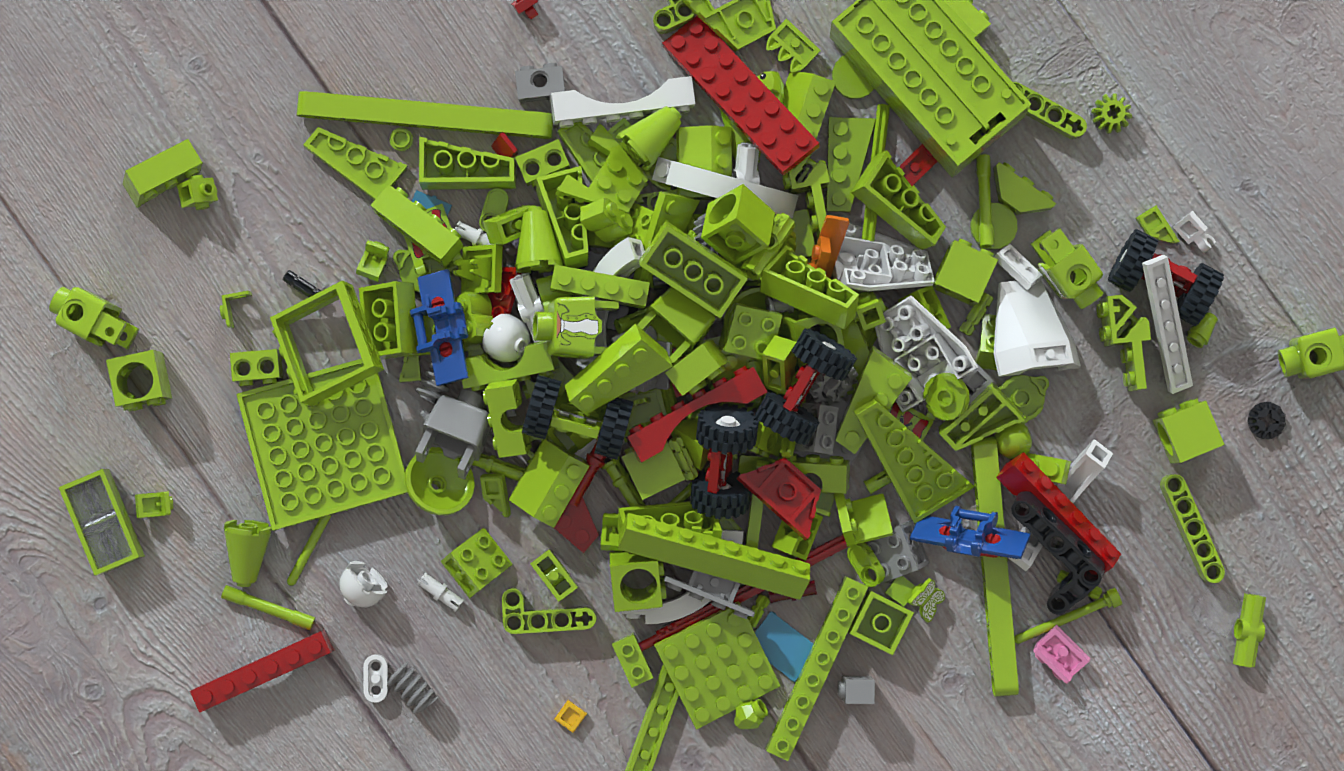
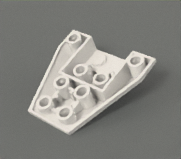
(880, 263)
(1030, 331)
(922, 347)

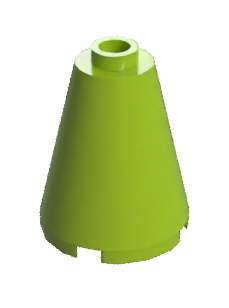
(650, 136)
(537, 243)
(246, 549)

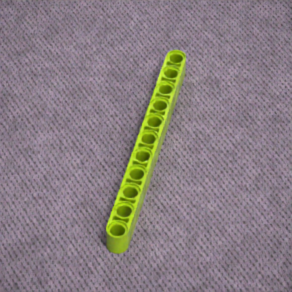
(424, 115)
(995, 573)

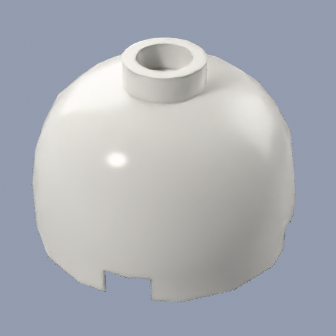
(506, 338)
(362, 586)

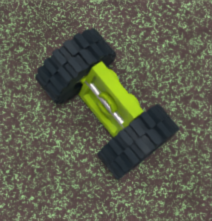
(569, 418)

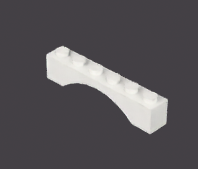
(574, 107)

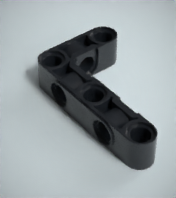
(1070, 551)

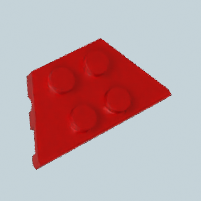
(786, 493)

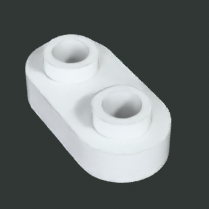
(375, 678)

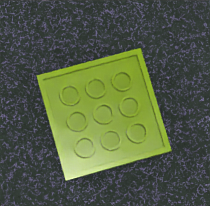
(716, 666)

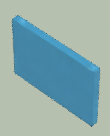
(783, 645)

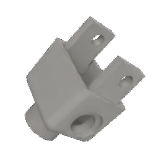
(457, 428)

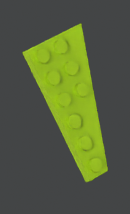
(915, 470)

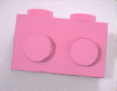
(1060, 654)

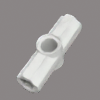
(747, 163)
(527, 298)

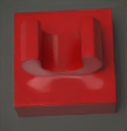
(526, 6)

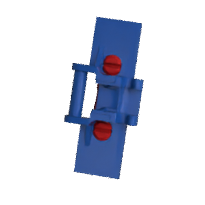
(450, 327)
(985, 541)

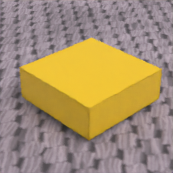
(570, 716)

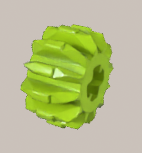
(1105, 106)

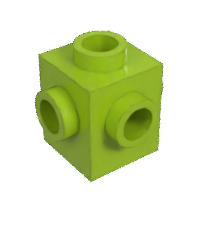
(197, 192)
(869, 311)

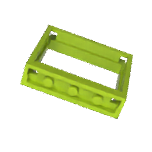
(360, 331)

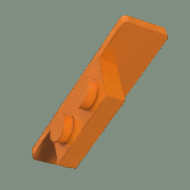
(829, 243)

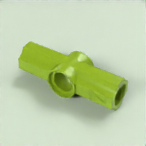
(781, 229)
(1249, 630)

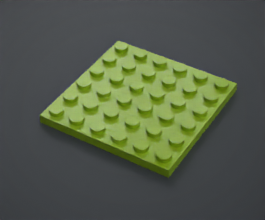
(325, 453)

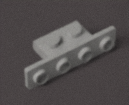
(714, 588)

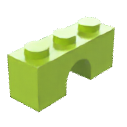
(507, 436)
(832, 471)

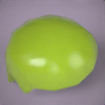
(1014, 441)

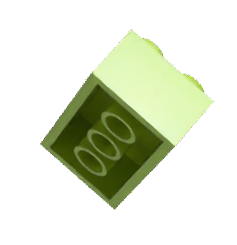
(693, 269)

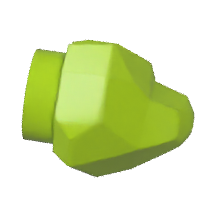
(750, 714)

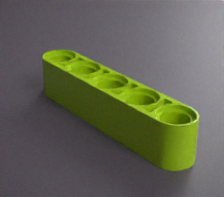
(1200, 537)

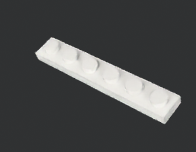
(1167, 324)

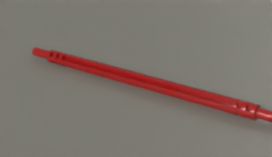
(743, 593)

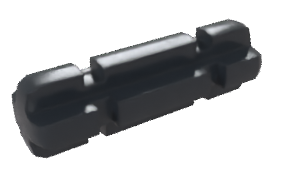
(300, 284)

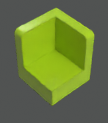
(825, 503)

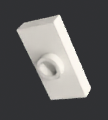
(1018, 267)

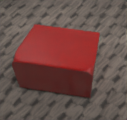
(504, 146)

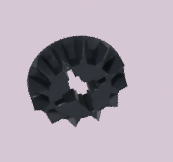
(1258, 427)

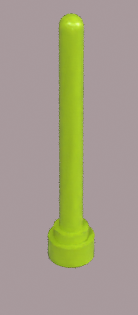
(307, 550)
(1110, 599)

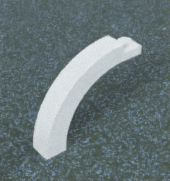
(716, 185)
(619, 262)
(1081, 474)
(683, 604)

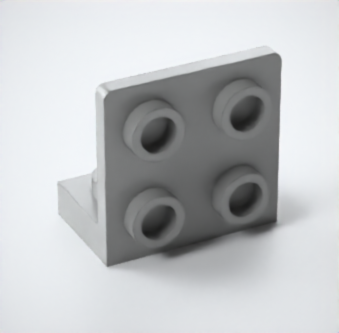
(899, 553)

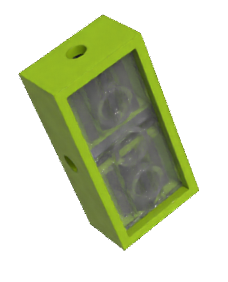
(101, 521)

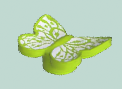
(926, 597)

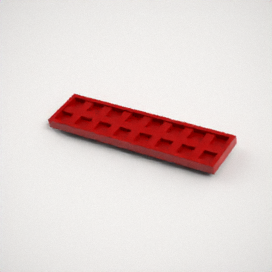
(741, 95)

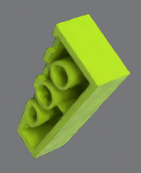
(617, 370)

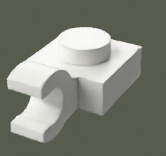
(1193, 229)

